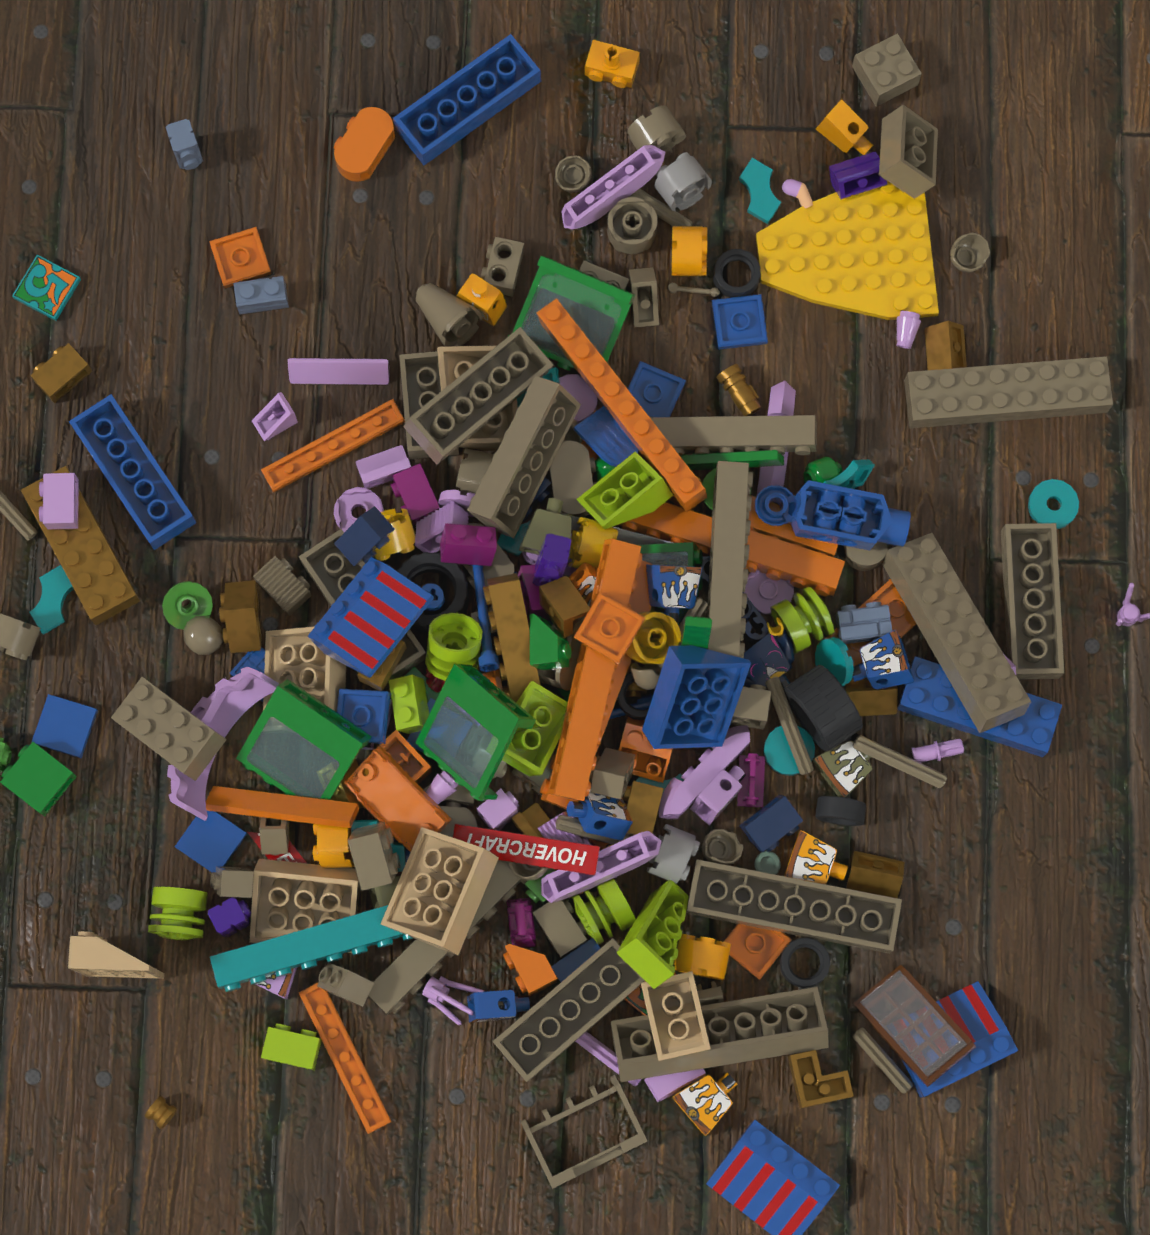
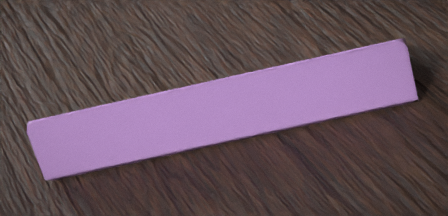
(338, 371)

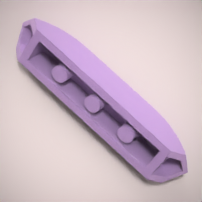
(613, 187)
(780, 404)
(681, 794)
(611, 863)

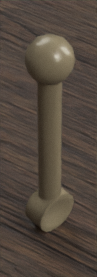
(673, 288)

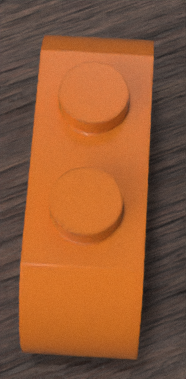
(364, 143)

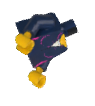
(770, 657)

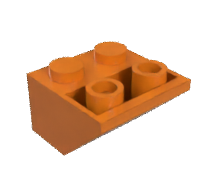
(406, 757)
(648, 762)
(532, 967)

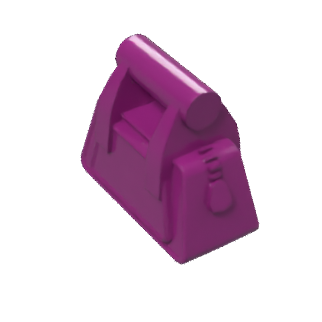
(521, 922)

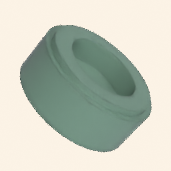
(767, 862)

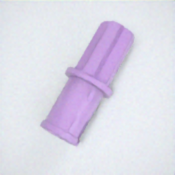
(938, 750)

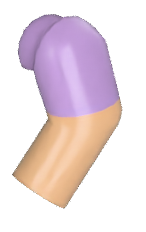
(798, 190)

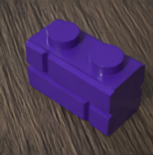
(856, 175)
(551, 559)
(230, 916)

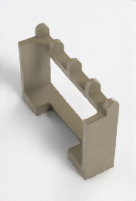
(597, 1159)

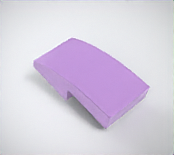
(671, 1084)

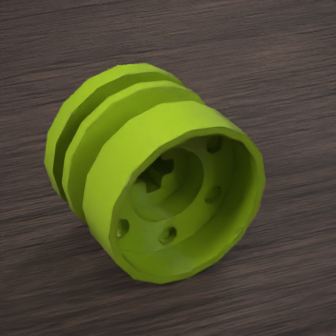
(806, 617)
(451, 641)
(604, 910)
(178, 912)

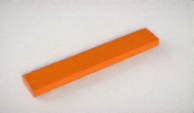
(333, 445)
(282, 806)
(345, 1058)

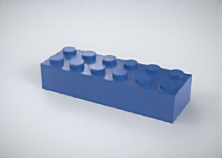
(467, 99)
(132, 472)
(935, 699)

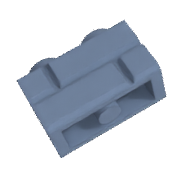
(184, 144)
(261, 295)
(863, 623)

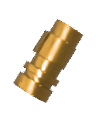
(741, 393)

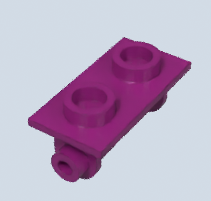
(753, 783)

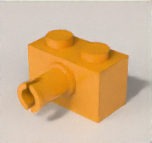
(612, 64)

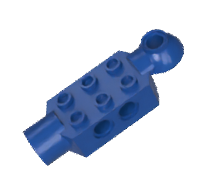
(835, 515)

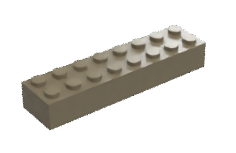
(1008, 392)
(729, 557)
(956, 633)
(794, 906)
(735, 1031)

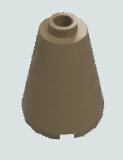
(448, 315)

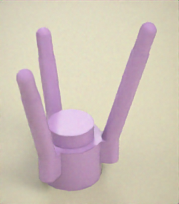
(1129, 613)
(437, 991)

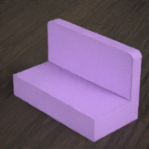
(381, 466)

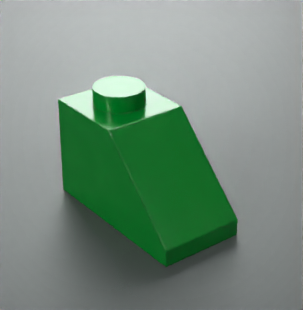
(547, 645)

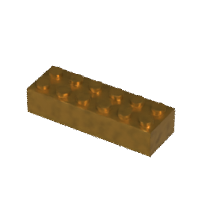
(87, 560)
(513, 633)

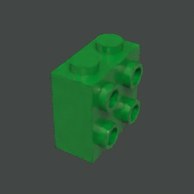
(37, 778)

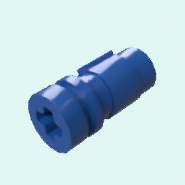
(434, 607)

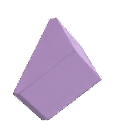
(274, 417)

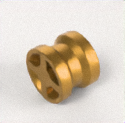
(161, 1112)

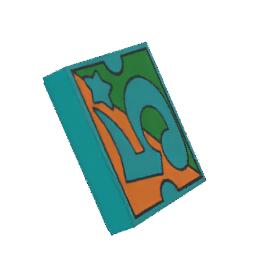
(46, 287)

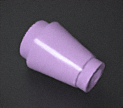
(907, 328)
(442, 787)

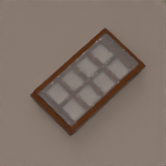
(914, 1025)

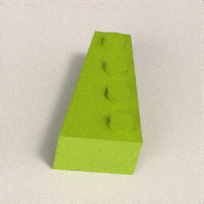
(655, 933)

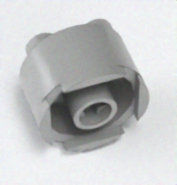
(682, 182)
(674, 854)

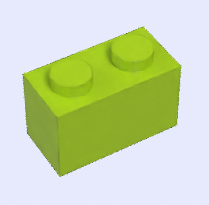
(409, 703)
(291, 1047)

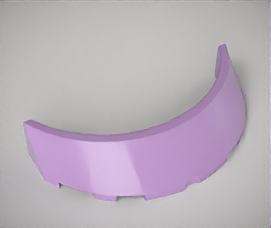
(220, 713)

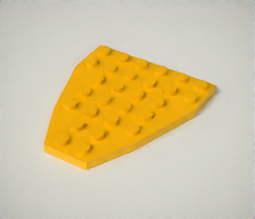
(854, 254)

